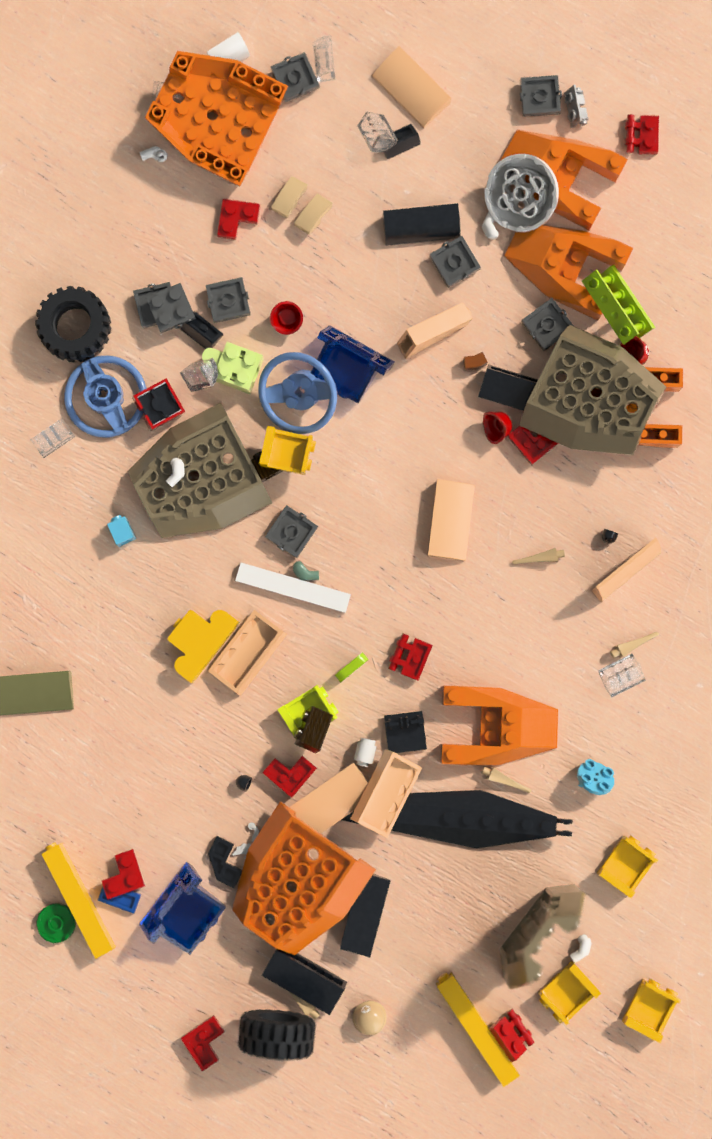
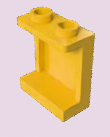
(287, 451)
(627, 865)
(568, 993)
(650, 1009)

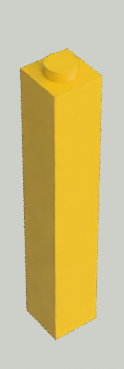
(78, 900)
(477, 1028)

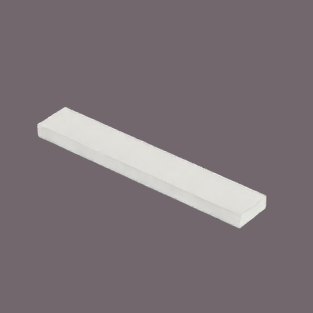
(293, 587)

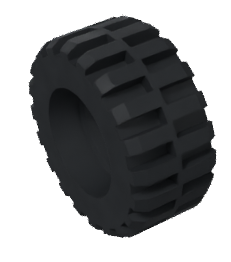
(59, 304)
(276, 1034)

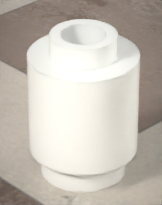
(365, 752)

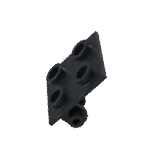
(405, 732)

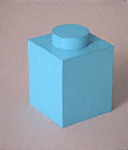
(121, 530)

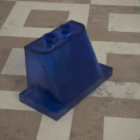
(350, 363)
(183, 912)

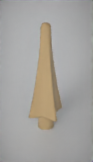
(547, 556)
(625, 648)
(496, 776)
(306, 1007)

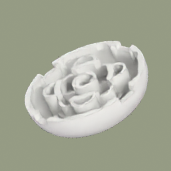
(504, 204)

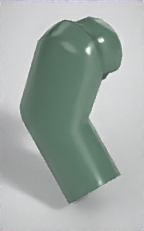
(303, 573)

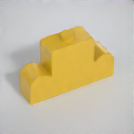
(200, 640)

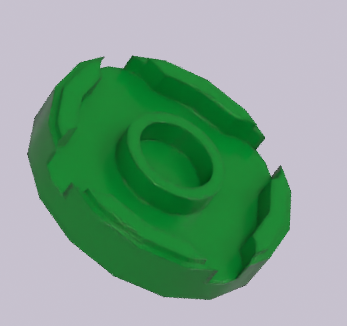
(56, 923)

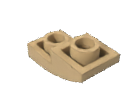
(288, 197)
(311, 215)

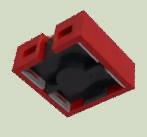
(158, 404)

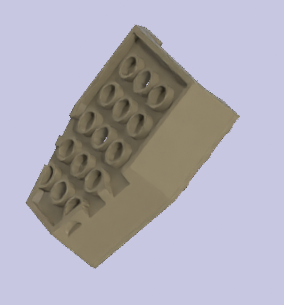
(576, 418)
(222, 490)
(555, 906)

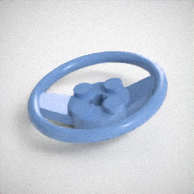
(290, 392)
(108, 406)

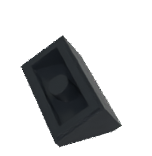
(407, 139)
(202, 332)

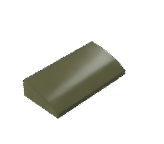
(36, 693)

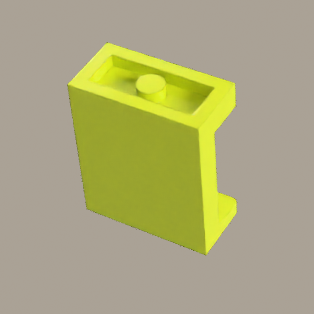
(314, 697)

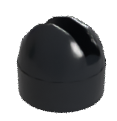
(609, 536)
(243, 782)

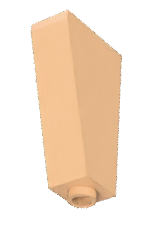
(433, 330)

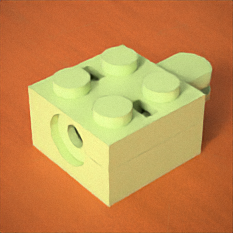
(236, 364)

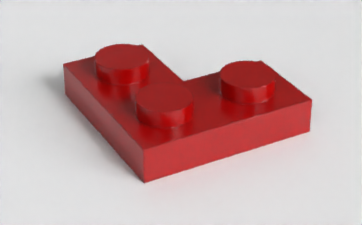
(233, 213)
(531, 447)
(290, 780)
(128, 879)
(198, 1042)

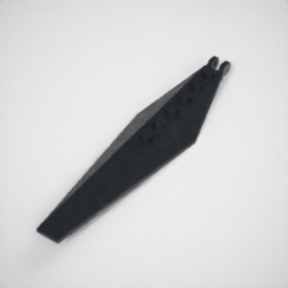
(473, 819)

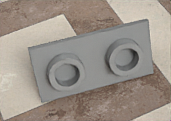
(574, 99)

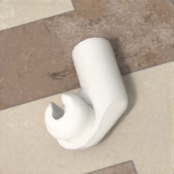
(155, 153)
(488, 227)
(178, 471)
(584, 948)

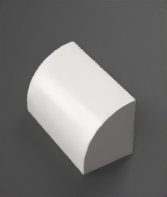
(231, 48)

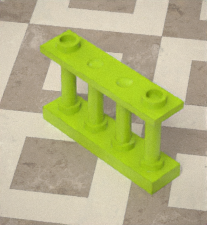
(618, 304)

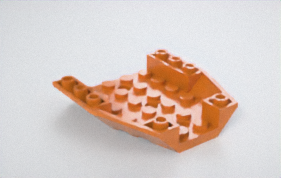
(231, 90)
(324, 884)

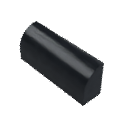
(421, 224)
(506, 387)
(365, 917)
(305, 980)

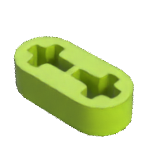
(351, 667)

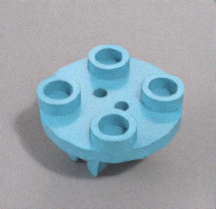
(595, 777)

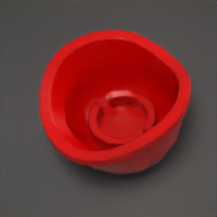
(286, 317)
(637, 349)
(496, 426)

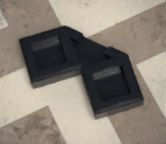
(223, 870)

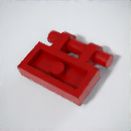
(648, 134)
(415, 660)
(508, 1038)

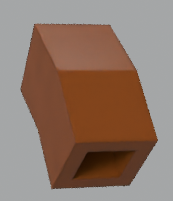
(474, 362)

